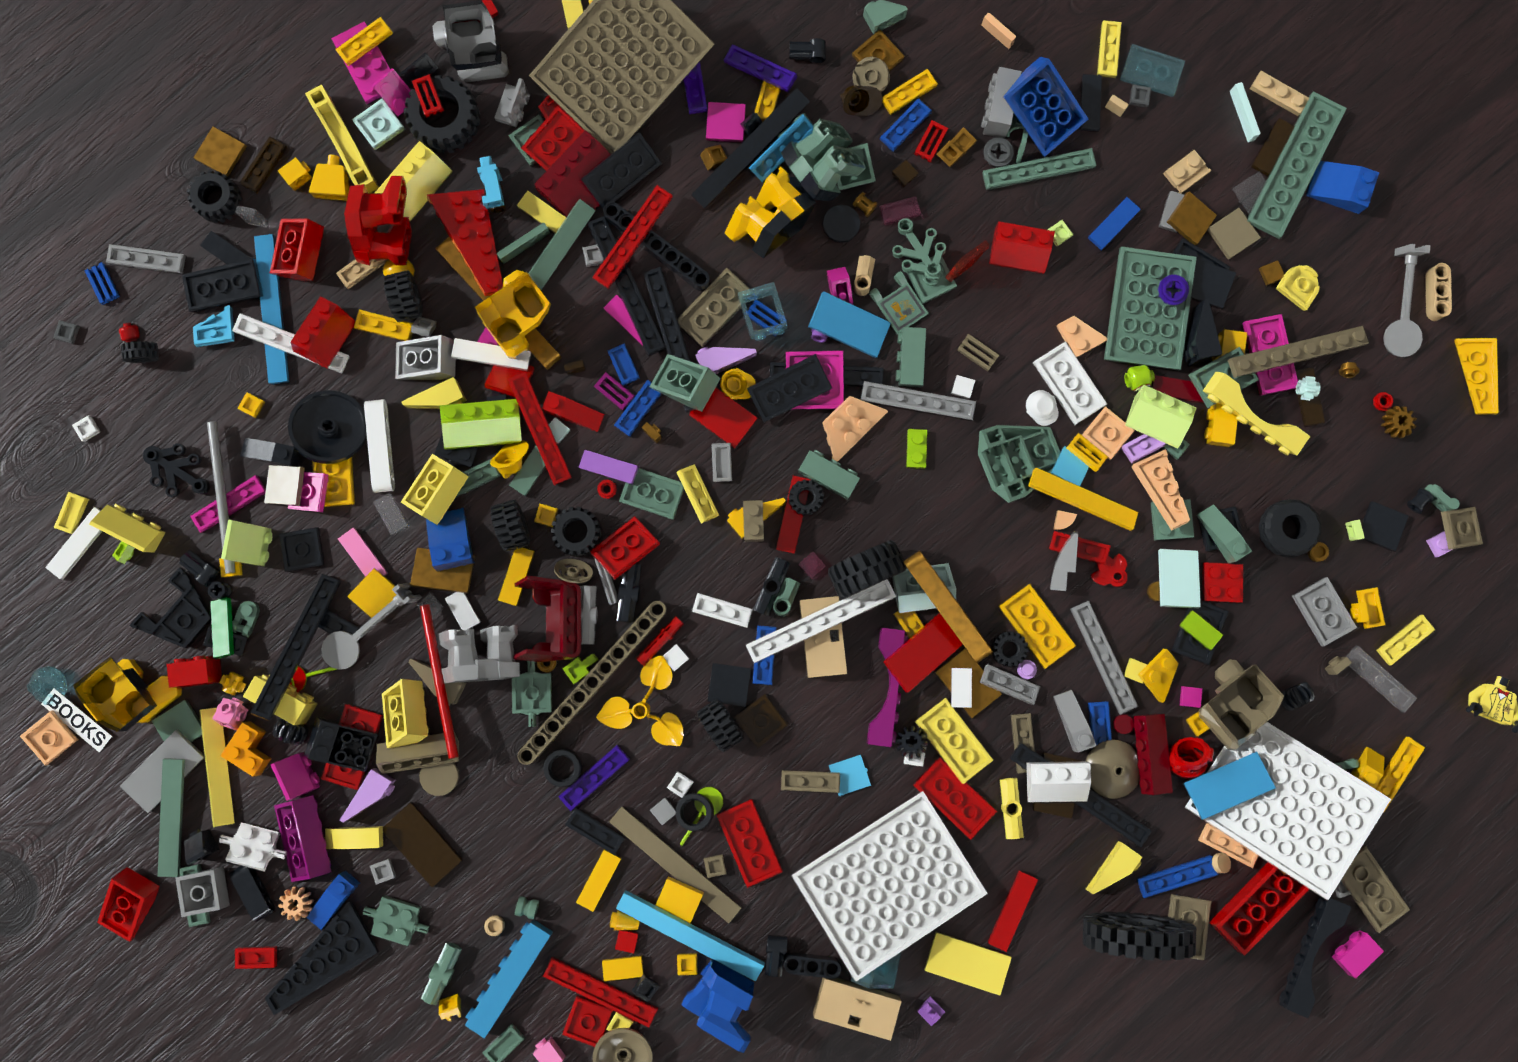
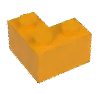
(243, 752)

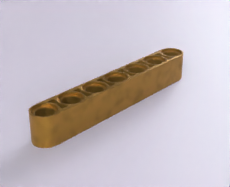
(948, 606)

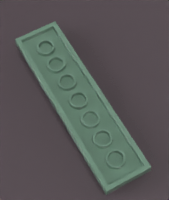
(1296, 165)

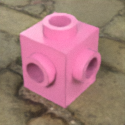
(230, 713)

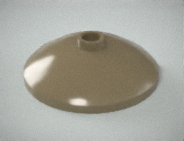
(1105, 760)
(622, 1039)

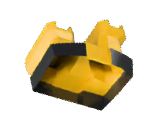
(770, 228)
(120, 697)

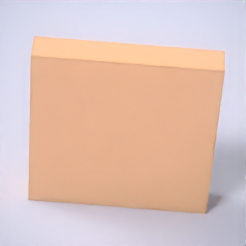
(1108, 432)
(49, 738)

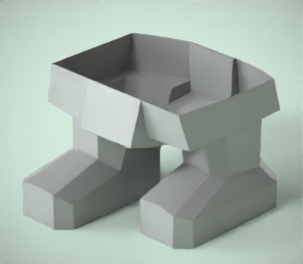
(463, 657)

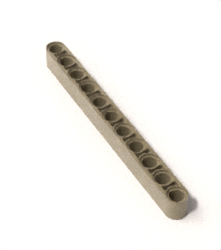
(584, 687)

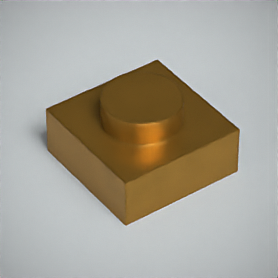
(652, 431)

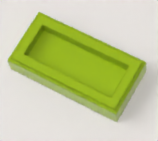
(1201, 630)

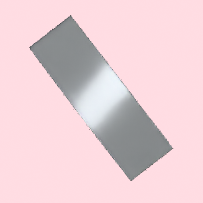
(1065, 563)

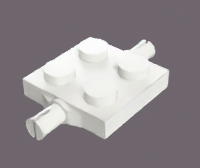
(253, 846)

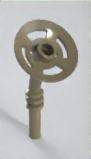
(573, 572)

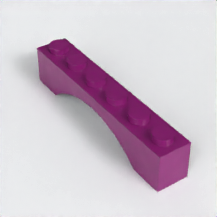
(881, 727)

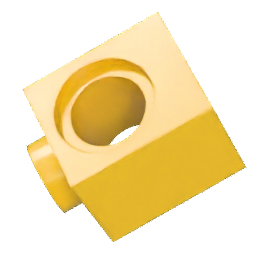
(295, 173)

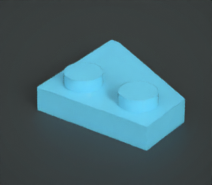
(215, 329)

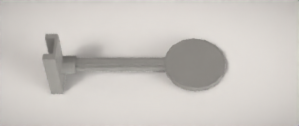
(1404, 336)
(342, 648)

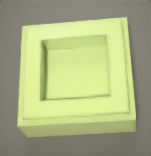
(1061, 233)
(1354, 530)

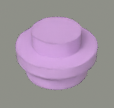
(1026, 669)

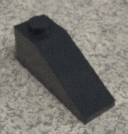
(270, 452)

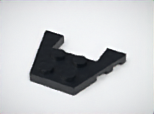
(183, 620)

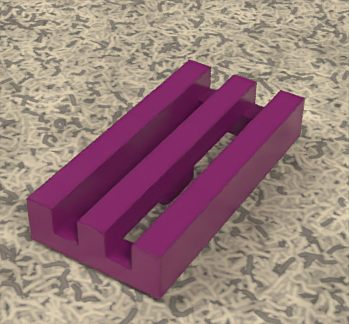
(626, 401)

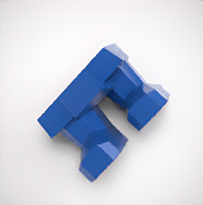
(718, 1003)

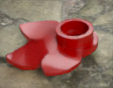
(1106, 573)

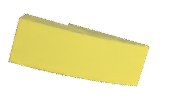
(354, 837)

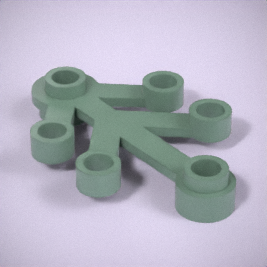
(920, 252)

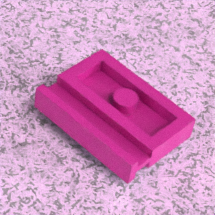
(393, 91)

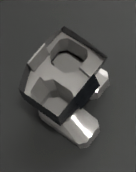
(471, 43)

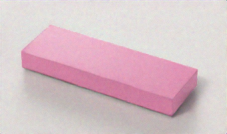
(360, 552)

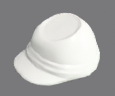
(1042, 407)

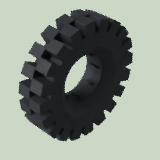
(1139, 935)

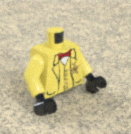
(1495, 703)

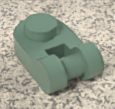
(1441, 500)
(248, 611)

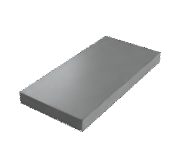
(146, 780)

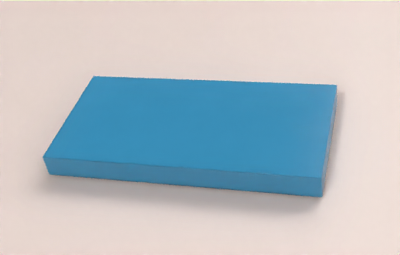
(849, 324)
(1229, 785)

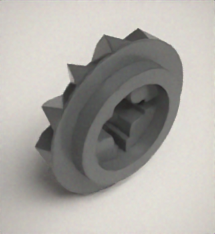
(1005, 148)

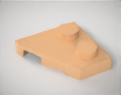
(1080, 336)

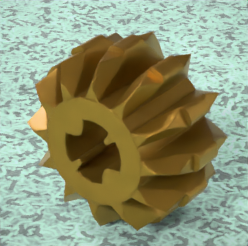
(1392, 418)

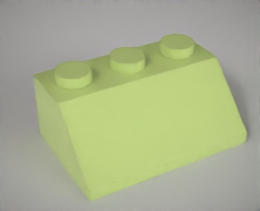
(1160, 416)

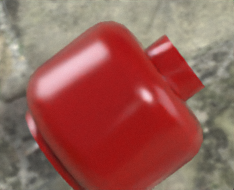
(129, 332)

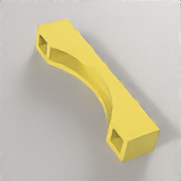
(341, 138)
(1227, 392)

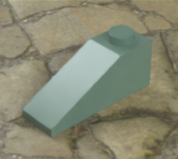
(1224, 534)

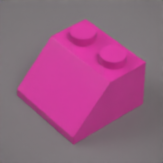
(295, 776)

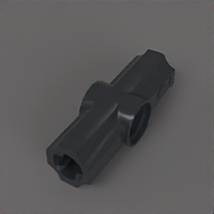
(776, 574)
(629, 594)

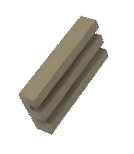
(980, 345)

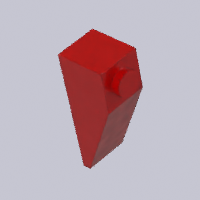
(572, 411)

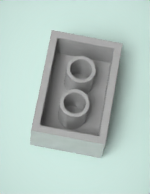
(998, 112)

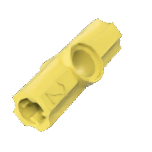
(1013, 820)

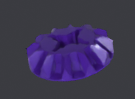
(1179, 283)

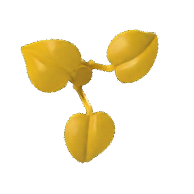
(617, 714)

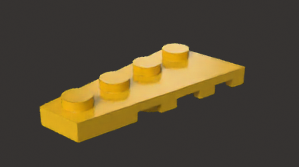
(1480, 370)

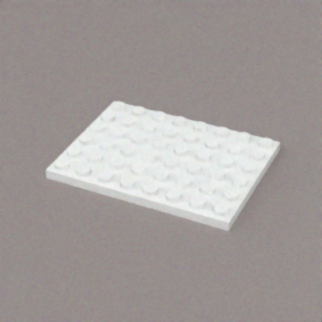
(1311, 818)
(889, 885)

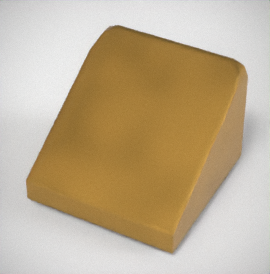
(713, 157)

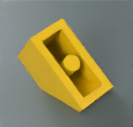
(1370, 767)

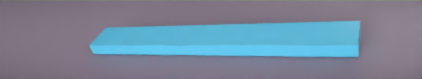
(690, 935)

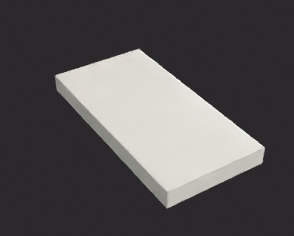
(1070, 383)

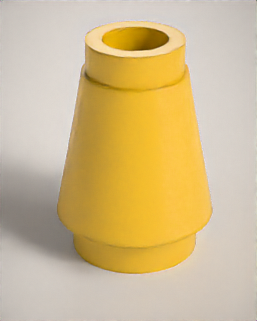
(622, 921)

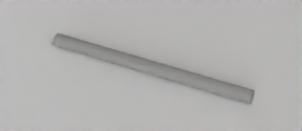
(219, 487)

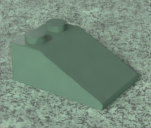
(685, 382)

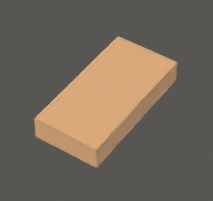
(998, 30)

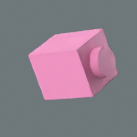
(548, 1051)

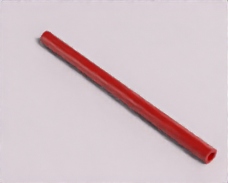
(439, 681)

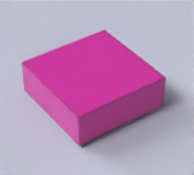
(1190, 696)

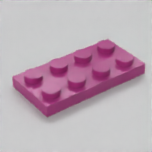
(367, 68)
(1267, 334)

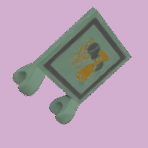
(900, 307)

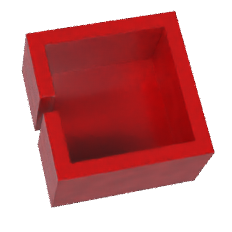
(194, 671)

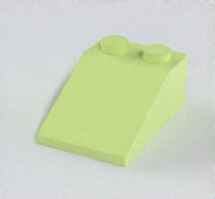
(246, 543)

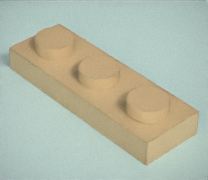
(1279, 93)

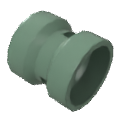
(527, 907)

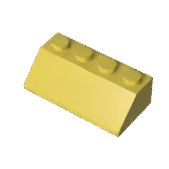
(422, 174)

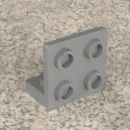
(512, 103)

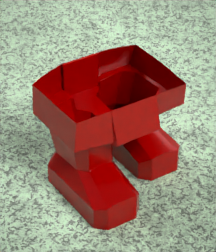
(368, 211)

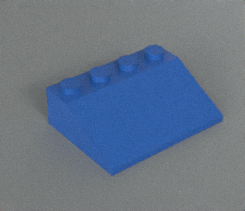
(1045, 105)

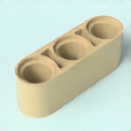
(1443, 284)

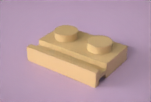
(1187, 172)

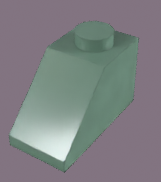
(883, 14)

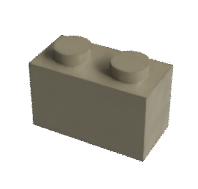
(753, 521)

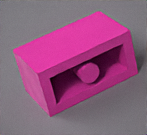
(1357, 953)

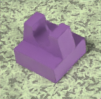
(931, 1011)

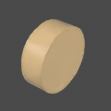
(1221, 863)
(494, 925)

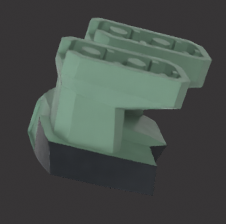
(823, 159)

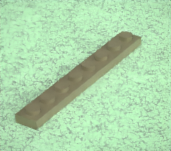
(1298, 351)

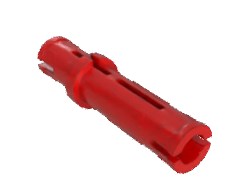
(660, 640)

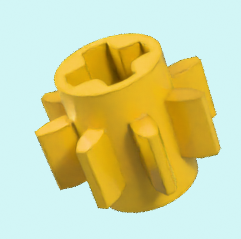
(232, 683)

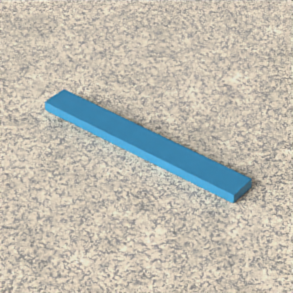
(271, 307)

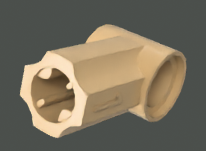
(864, 274)

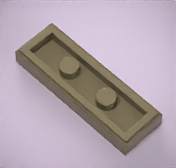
(1022, 733)
(810, 781)

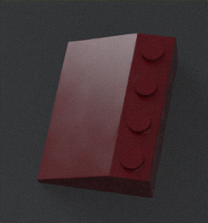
(562, 181)

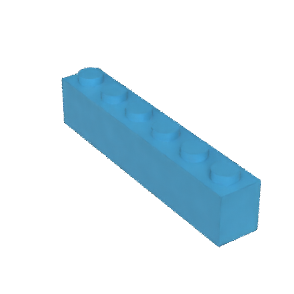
(508, 978)

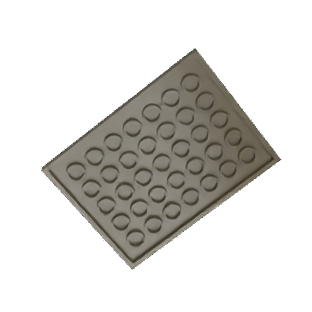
(621, 65)

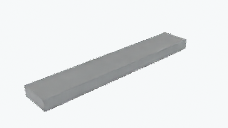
(918, 400)
(1104, 657)

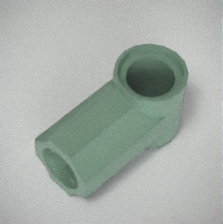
(787, 595)

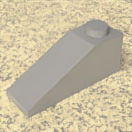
(1074, 722)

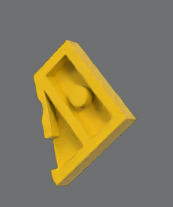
(1159, 674)

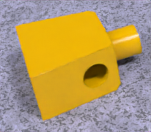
(330, 180)

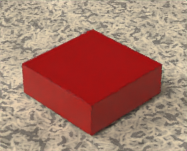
(626, 941)

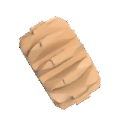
(301, 908)

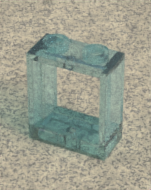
(757, 293)

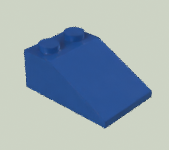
(1343, 185)
(450, 541)

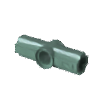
(441, 973)

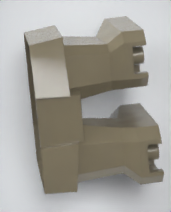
(1241, 704)

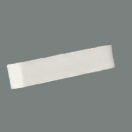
(379, 446)

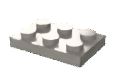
(1324, 611)

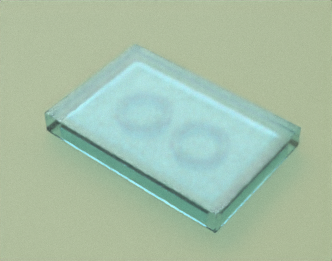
(1152, 70)

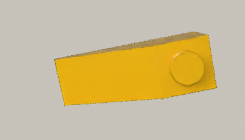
(736, 517)

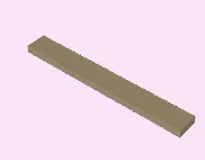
(674, 863)

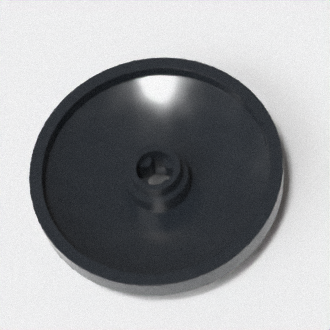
(322, 412)

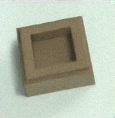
(715, 866)

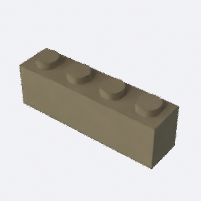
(426, 753)

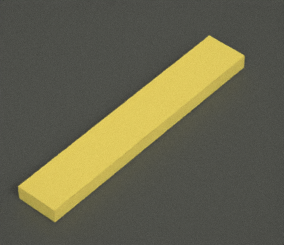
(216, 769)

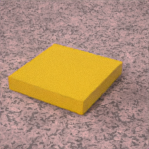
(373, 593)
(679, 899)

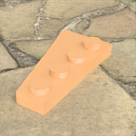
(1159, 482)

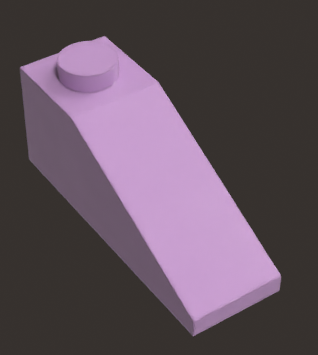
(721, 358)
(371, 791)

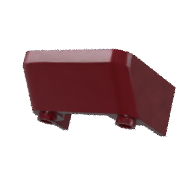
(562, 619)

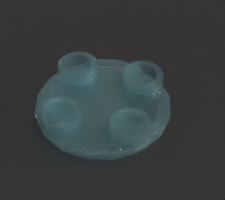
(44, 681)

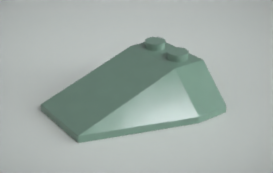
(1012, 454)

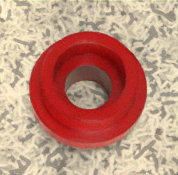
(1387, 399)
(602, 485)

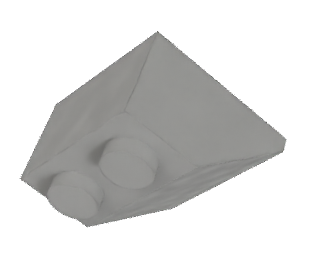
(202, 892)

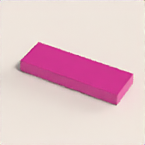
(618, 311)

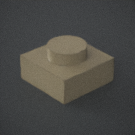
(1337, 664)

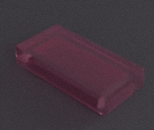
(900, 209)

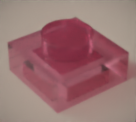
(812, 565)

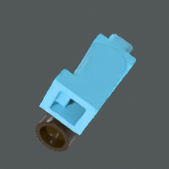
(491, 180)

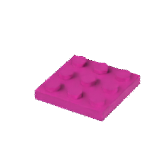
(833, 367)

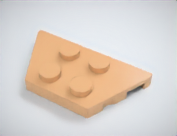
(849, 424)

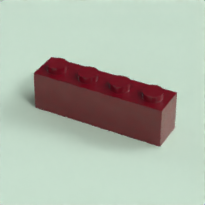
(1153, 754)

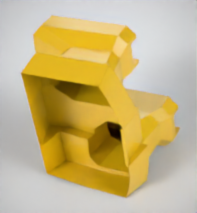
(514, 312)

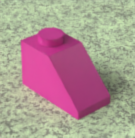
(840, 284)

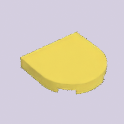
(1300, 286)

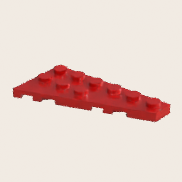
(471, 232)

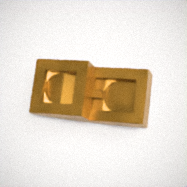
(957, 147)

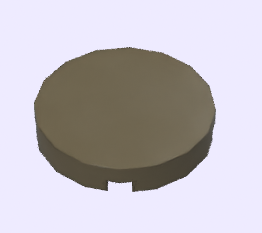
(871, 72)
(439, 779)

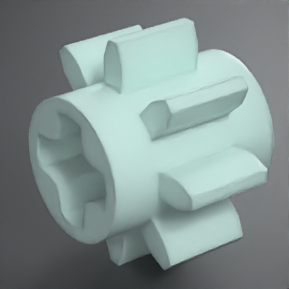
(1307, 388)

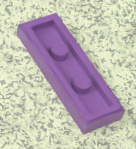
(608, 467)

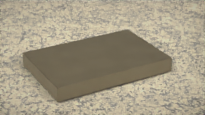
(1195, 912)

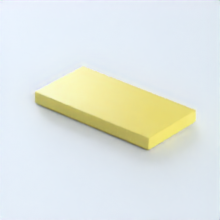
(954, 740)
(967, 963)

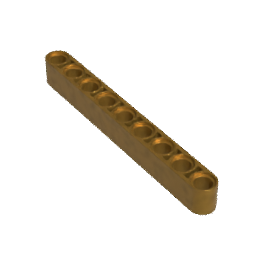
(537, 343)

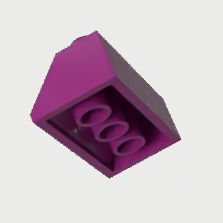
(303, 838)

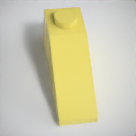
(444, 393)
(1118, 864)

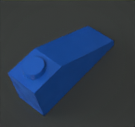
(332, 899)

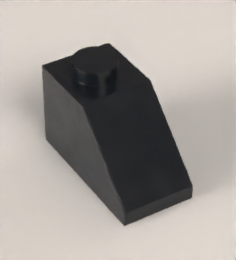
(199, 846)

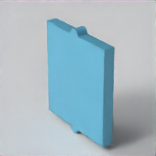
(1069, 467)
(852, 774)

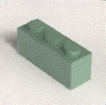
(911, 357)
(829, 474)

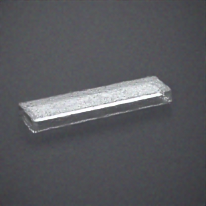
(1380, 679)

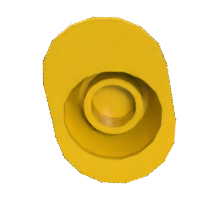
(509, 458)

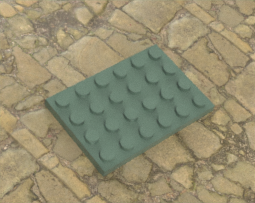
(1140, 323)

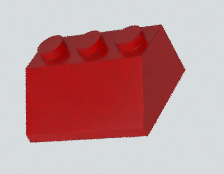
(1021, 247)
(297, 249)
(323, 332)

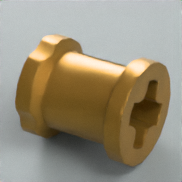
(867, 210)

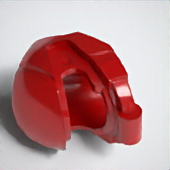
(1195, 762)

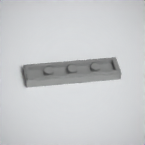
(145, 259)

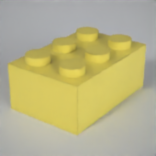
(293, 708)

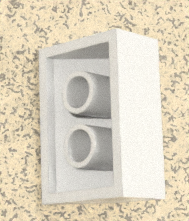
(1058, 781)

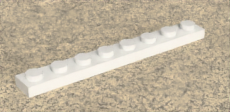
(820, 621)

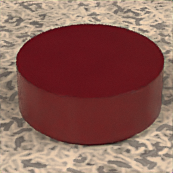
(1123, 724)

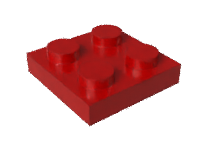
(1222, 582)

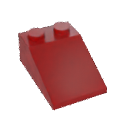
(127, 903)

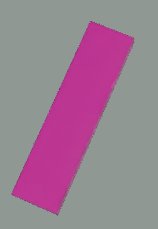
(236, 499)

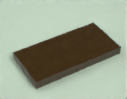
(421, 844)

